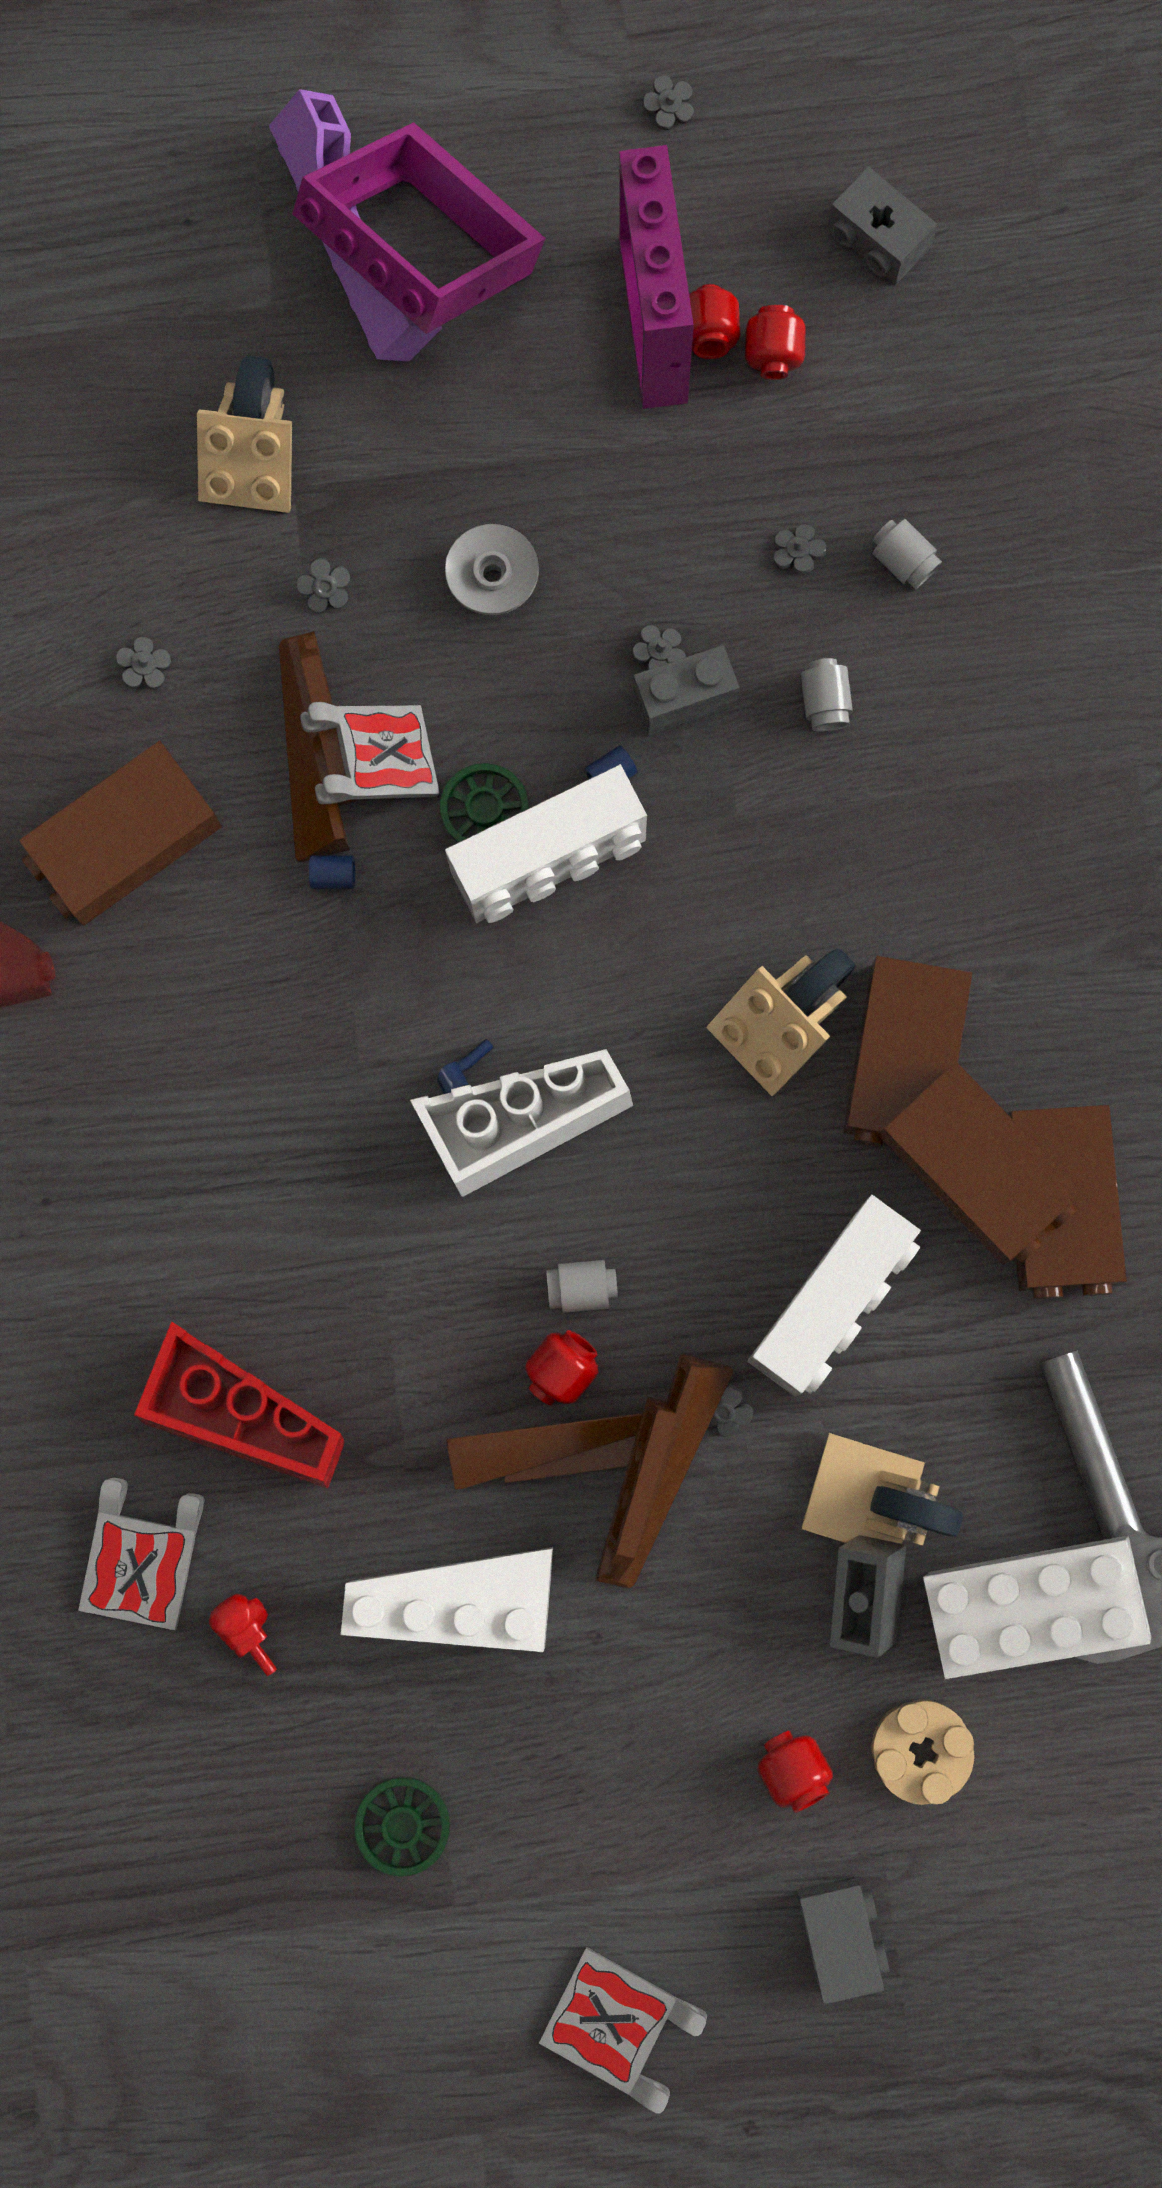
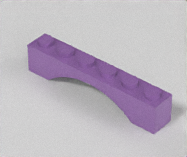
(309, 137)

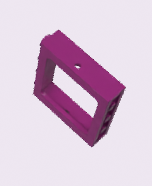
(417, 159)
(654, 276)

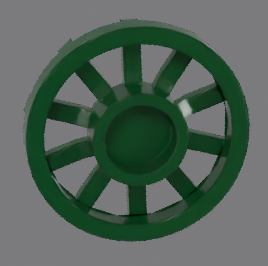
(483, 804)
(402, 1826)

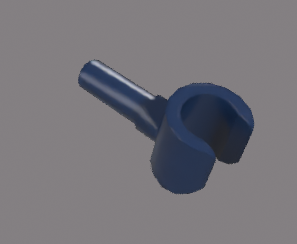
(452, 1075)

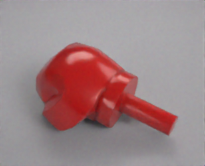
(240, 1628)

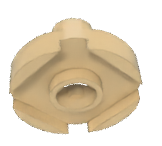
(934, 1780)

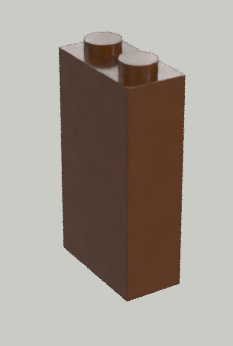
(119, 834)
(905, 1040)
(982, 1165)
(1090, 1243)

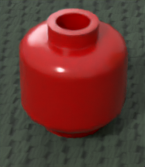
(714, 321)
(775, 341)
(562, 1368)
(795, 1771)

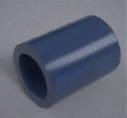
(610, 760)
(332, 872)

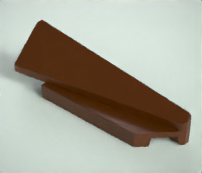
(310, 755)
(543, 1451)
(658, 1463)

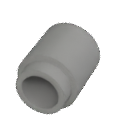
(905, 553)
(826, 695)
(581, 1286)

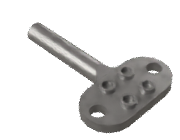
(1106, 1489)

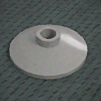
(489, 549)

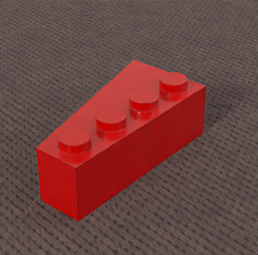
(223, 1407)

